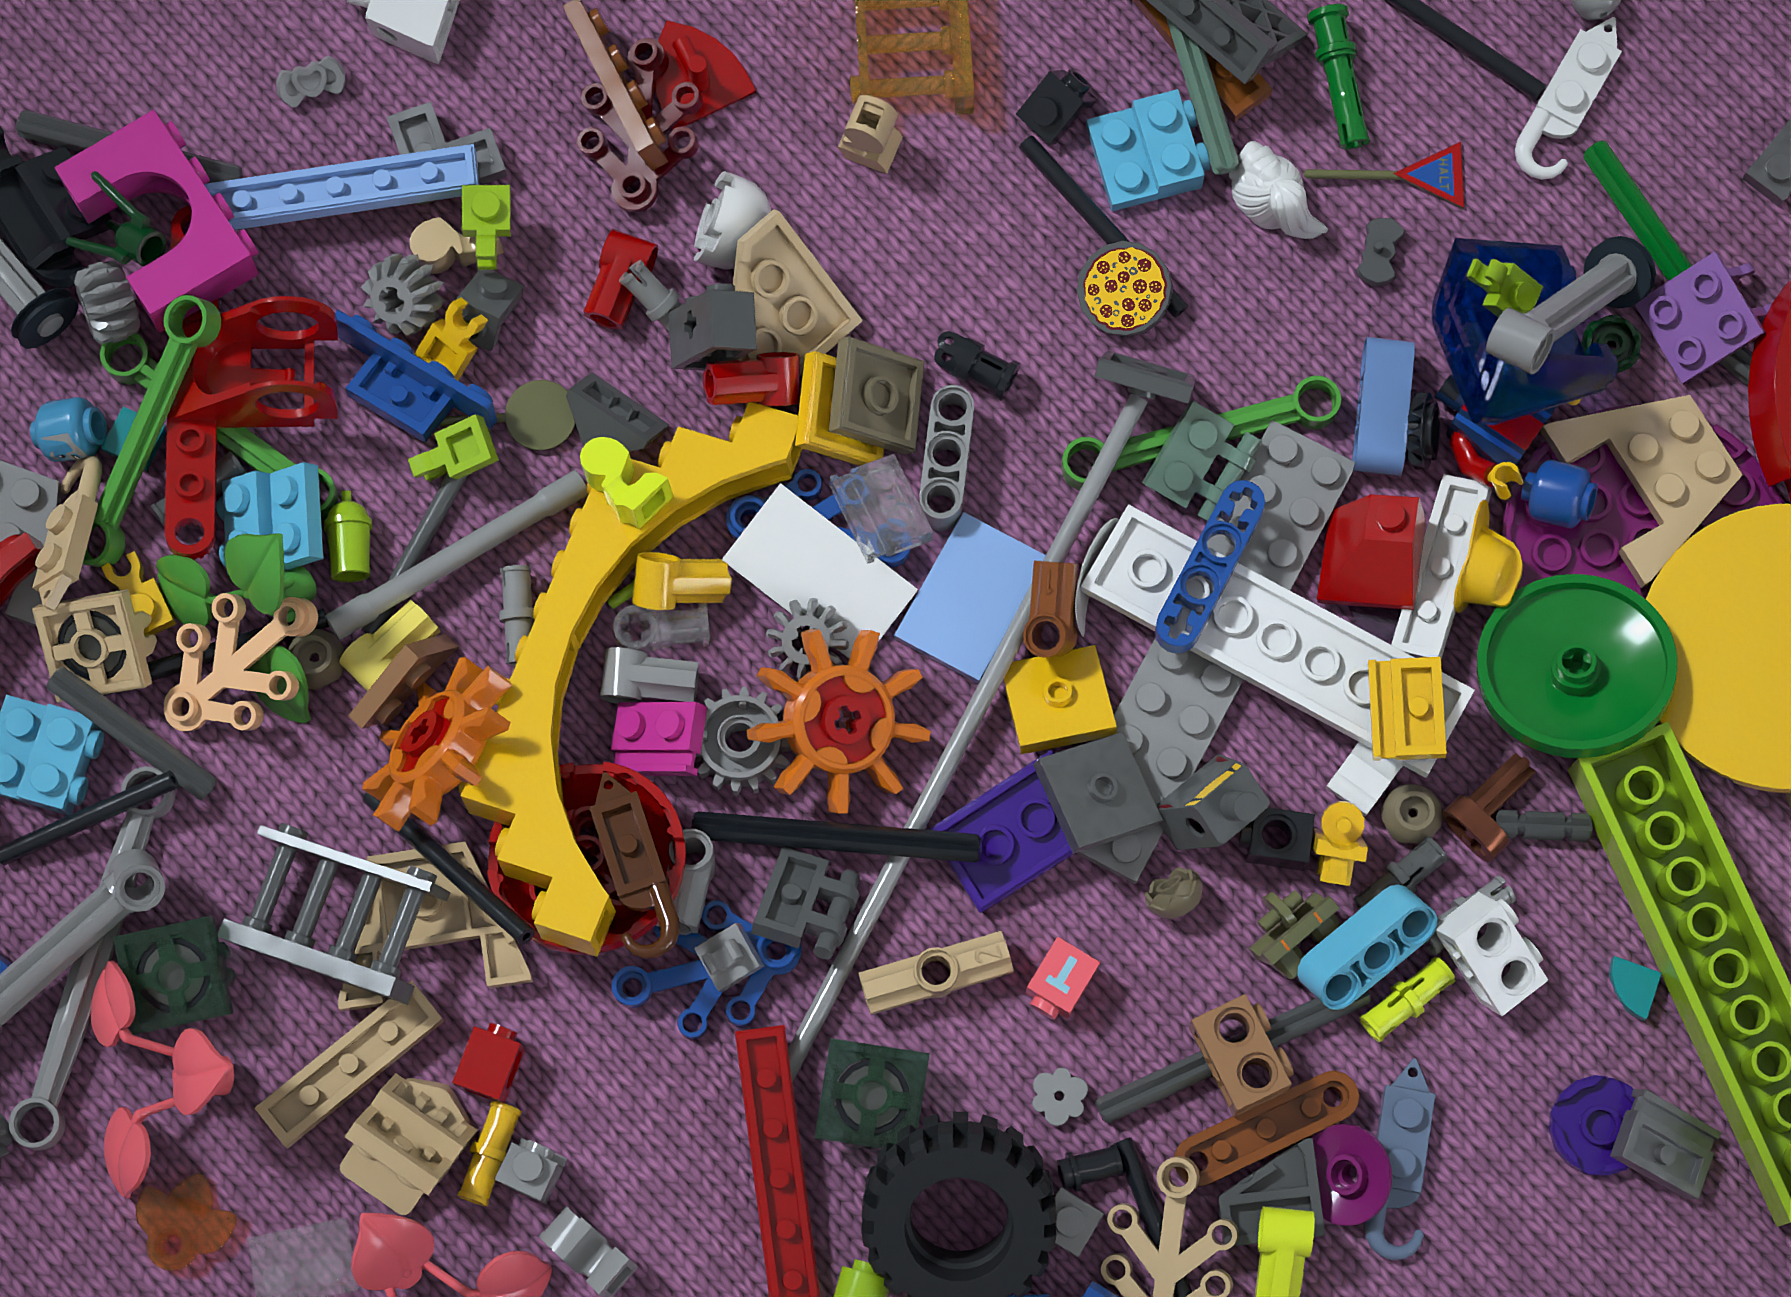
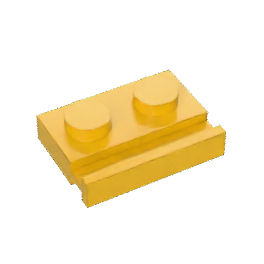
(1407, 709)

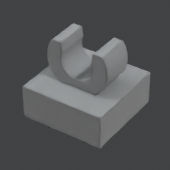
(729, 957)

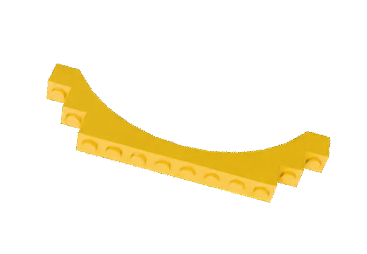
(522, 764)

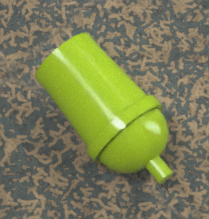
(348, 540)

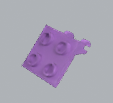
(1702, 316)

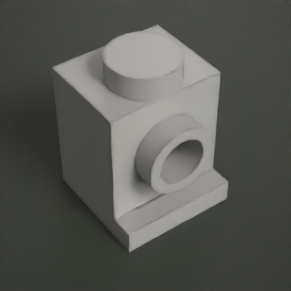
(531, 1170)

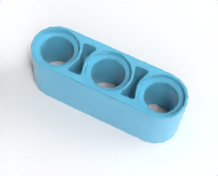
(1367, 947)

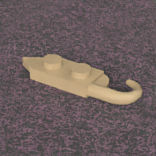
(68, 533)

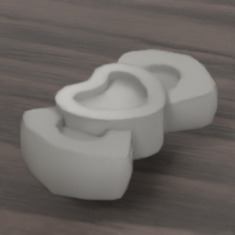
(310, 80)

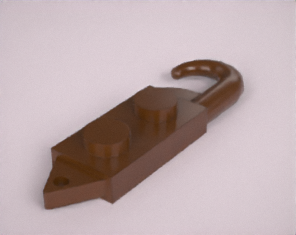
(634, 864)

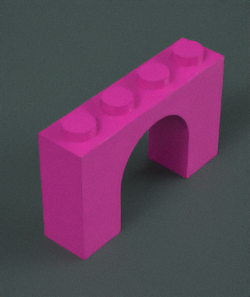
(150, 160)

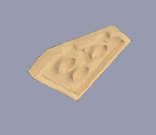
(793, 295)

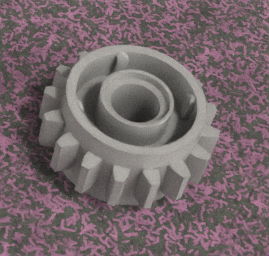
(744, 767)

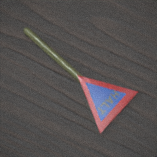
(1436, 174)

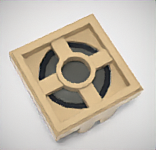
(98, 641)

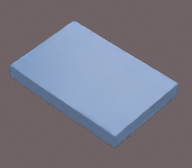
(969, 598)

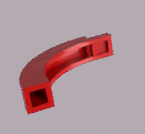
(1771, 392)

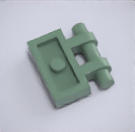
(1191, 451)

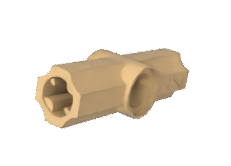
(967, 961)

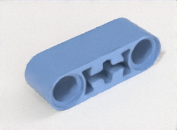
(1383, 406)

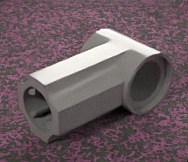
(636, 677)
(695, 882)

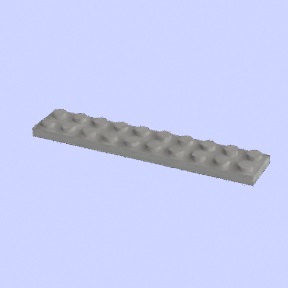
(1184, 697)

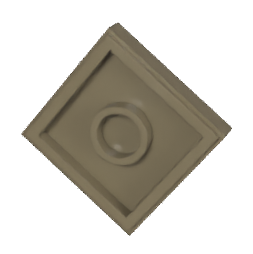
(876, 396)

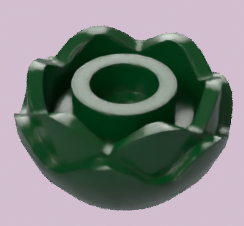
(1619, 332)

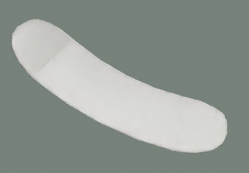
(1081, 598)

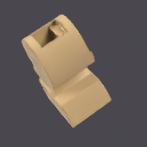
(871, 134)
(442, 245)

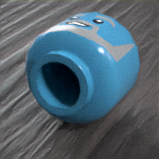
(68, 429)

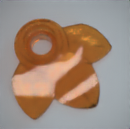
(184, 1214)

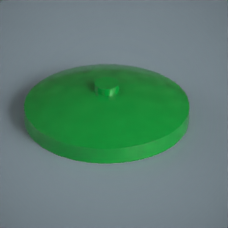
(1576, 666)

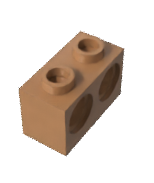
(1229, 1059)

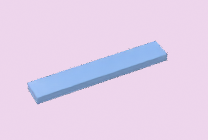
(349, 187)

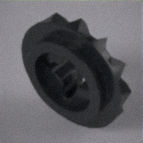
(1423, 431)

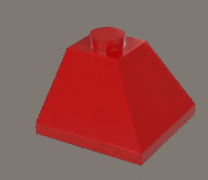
(1373, 553)

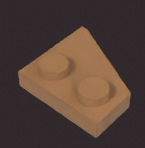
(400, 679)

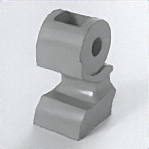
(588, 1253)

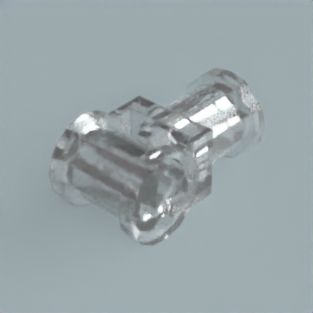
(662, 627)

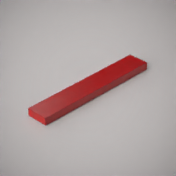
(777, 1162)

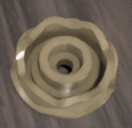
(327, 667)
(1406, 828)
(1174, 895)

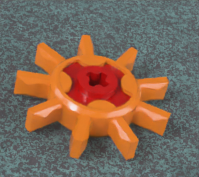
(815, 705)
(438, 745)

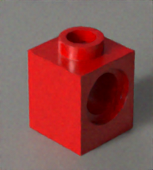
(489, 1063)

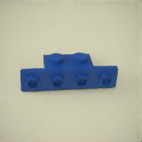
(404, 386)

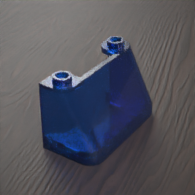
(1489, 386)

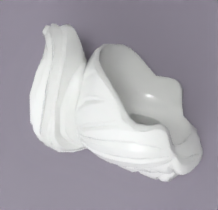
(1272, 193)

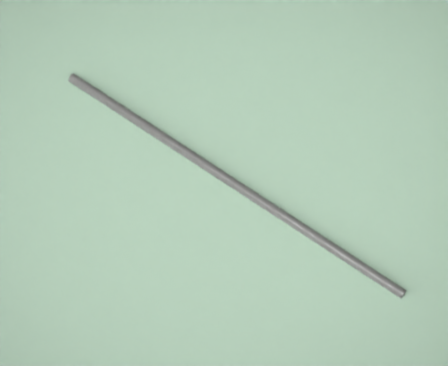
(960, 739)

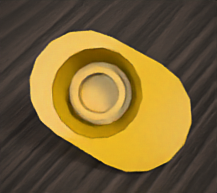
(1490, 568)

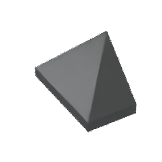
(609, 413)

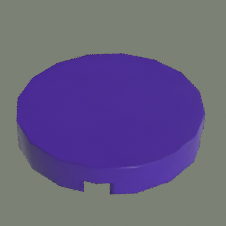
(1587, 1123)

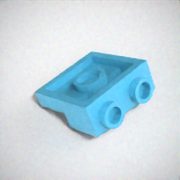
(1148, 150)
(273, 504)
(46, 754)

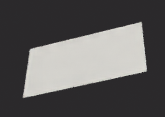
(803, 556)

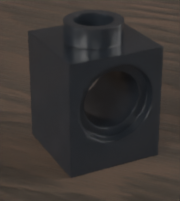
(1299, 831)

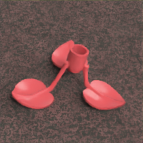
(196, 1078)
(397, 1249)

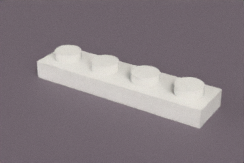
(1445, 548)

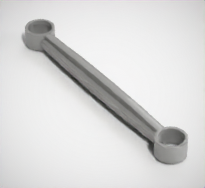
(75, 1004)

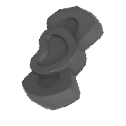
(1379, 252)

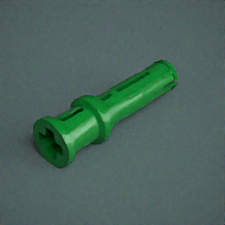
(1337, 56)

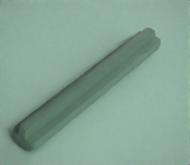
(1205, 102)

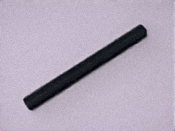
(839, 836)

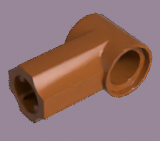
(1053, 602)

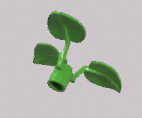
(258, 570)

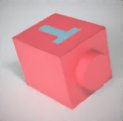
(1061, 979)

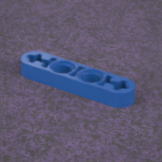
(1214, 568)

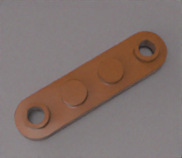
(1269, 1127)

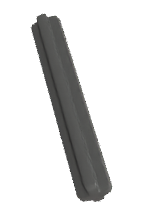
(130, 732)

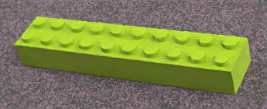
(1702, 941)

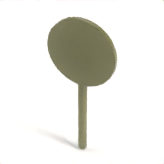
(535, 415)

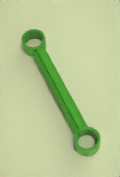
(1248, 419)
(150, 421)
(237, 440)

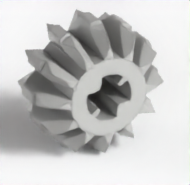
(403, 294)
(107, 302)
(793, 631)

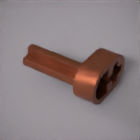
(1471, 816)

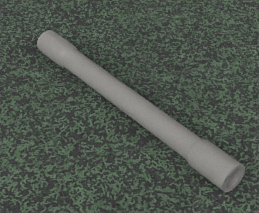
(369, 606)

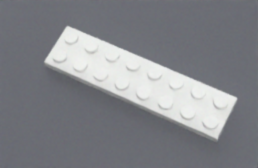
(1256, 629)

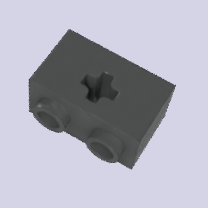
(712, 328)

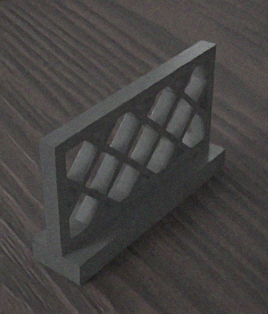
(1230, 36)

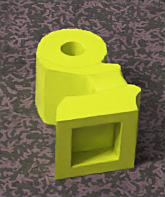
(611, 470)

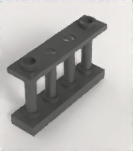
(340, 959)

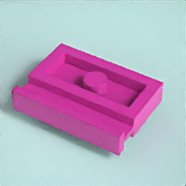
(659, 737)

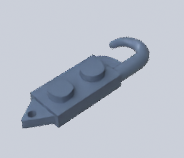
(1405, 1135)

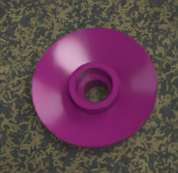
(1342, 1198)

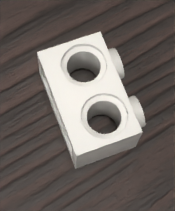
(1484, 959)

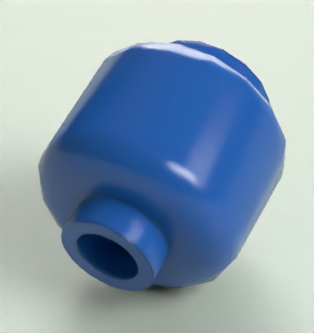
(1560, 494)

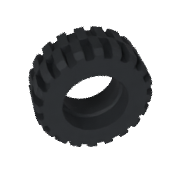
(969, 1152)

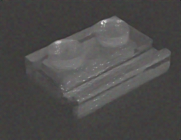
(881, 508)
(304, 1261)

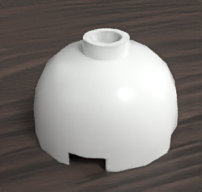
(728, 219)

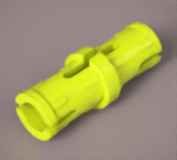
(1407, 999)

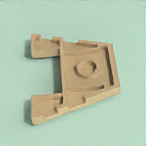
(1668, 459)
(435, 924)

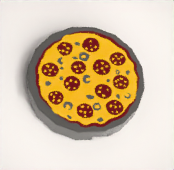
(1124, 289)

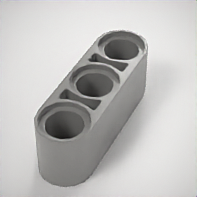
(952, 436)

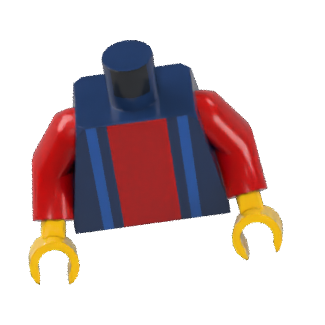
(1490, 451)

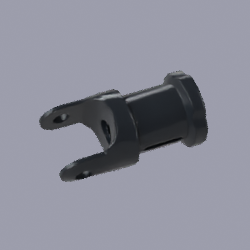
(973, 363)

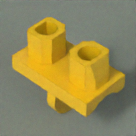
(1339, 842)

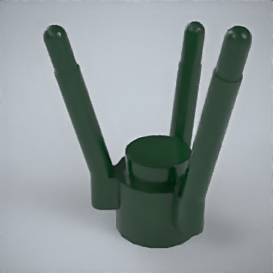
(134, 238)

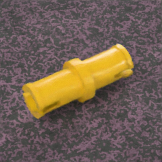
(489, 1153)

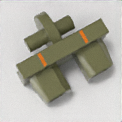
(1288, 925)

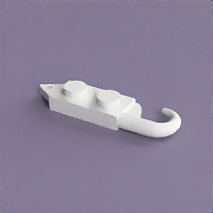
(1569, 95)

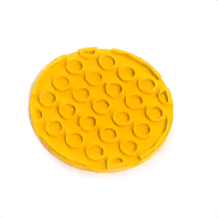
(1732, 638)

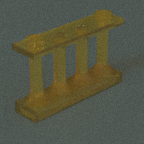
(951, 40)

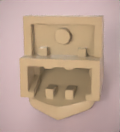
(406, 1141)

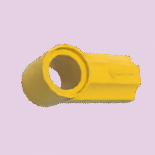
(668, 580)

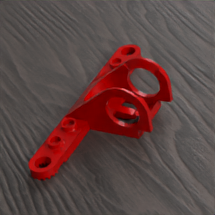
(224, 392)

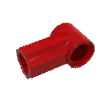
(609, 299)
(768, 380)

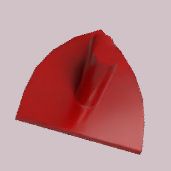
(706, 64)

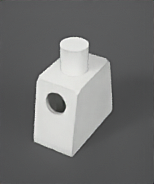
(411, 24)

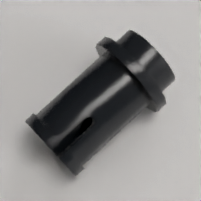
(1089, 1167)

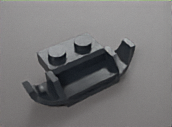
(41, 215)

